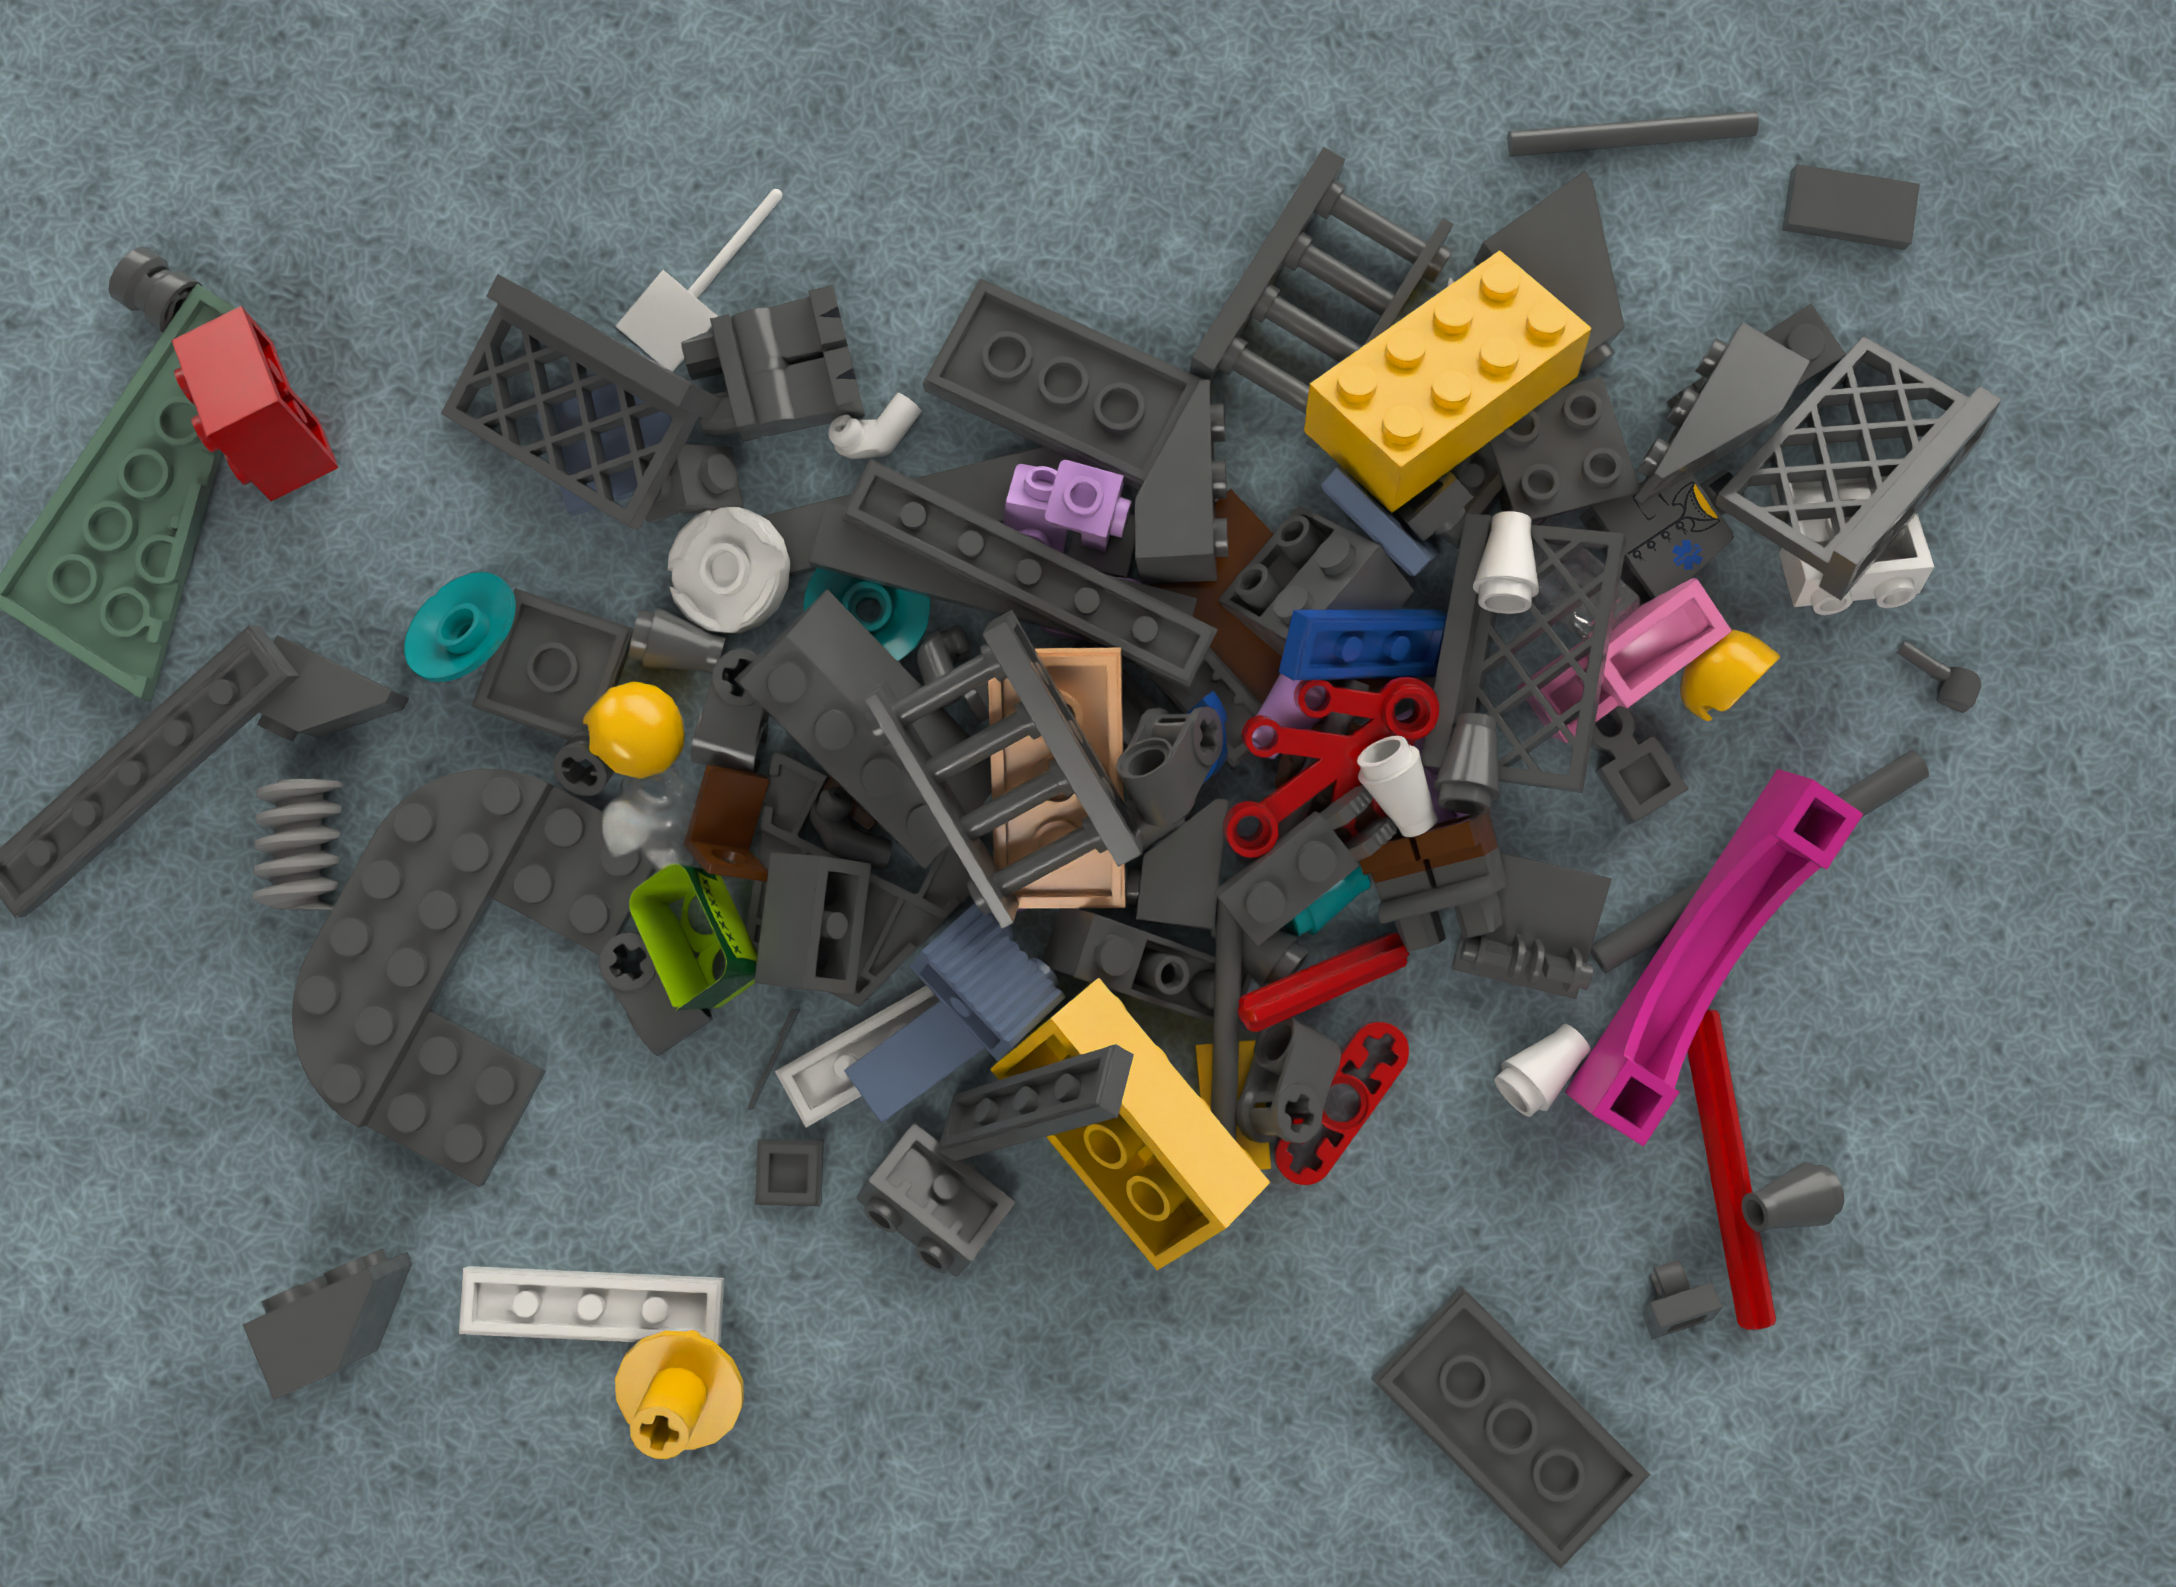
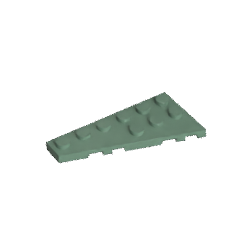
(122, 527)

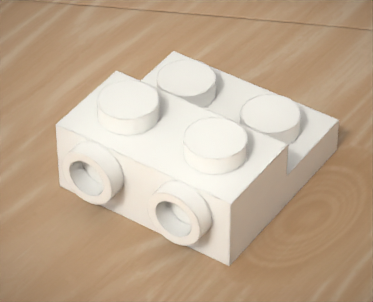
(1891, 578)

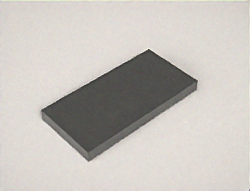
(1059, 383)
(1510, 1427)

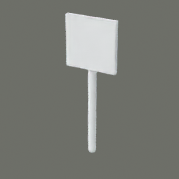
(673, 314)

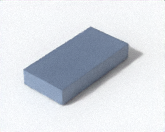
(912, 1060)

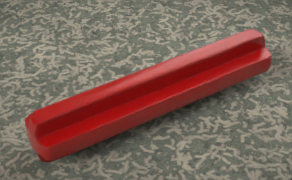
(1322, 982)

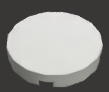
(728, 570)

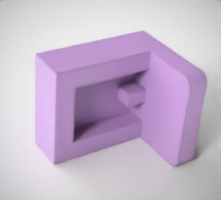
(1028, 503)
(1088, 503)

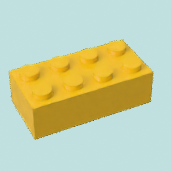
(1445, 380)
(1166, 1159)

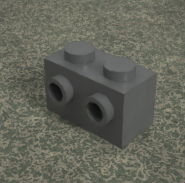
(812, 923)

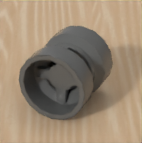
(148, 285)

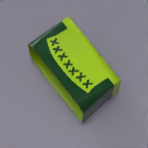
(687, 979)

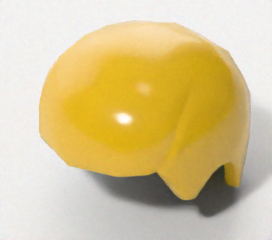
(1725, 673)
(636, 729)

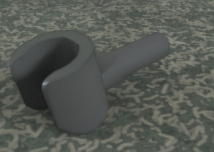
(1959, 684)

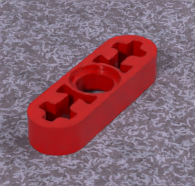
(1368, 1101)

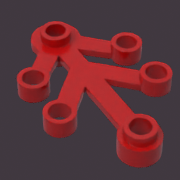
(1335, 753)

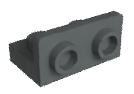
(934, 1202)

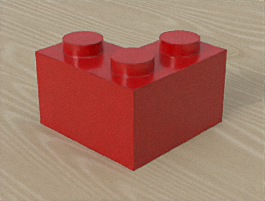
(249, 406)

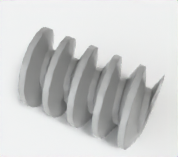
(296, 844)

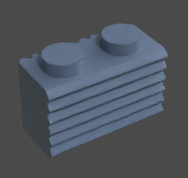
(988, 980)

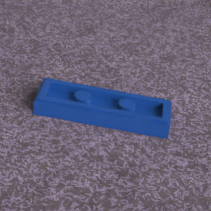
(1363, 644)

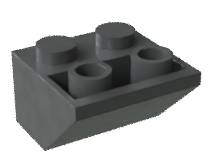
(1312, 568)
(329, 1324)

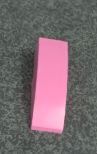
(1641, 652)

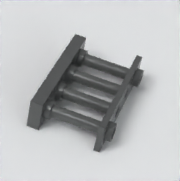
(1293, 248)
(1037, 714)

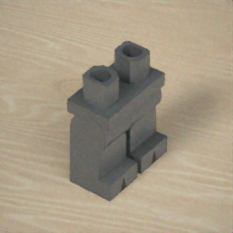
(780, 368)

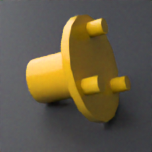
(678, 1393)

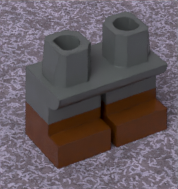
(1440, 869)

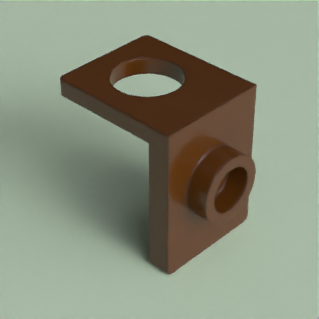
(726, 822)

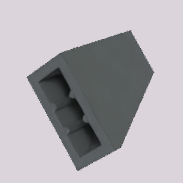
(1567, 254)

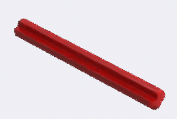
(1729, 1174)

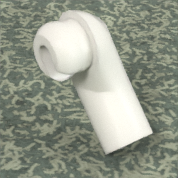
(877, 436)

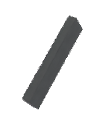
(1037, 1103)

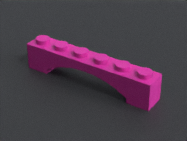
(1773, 852)

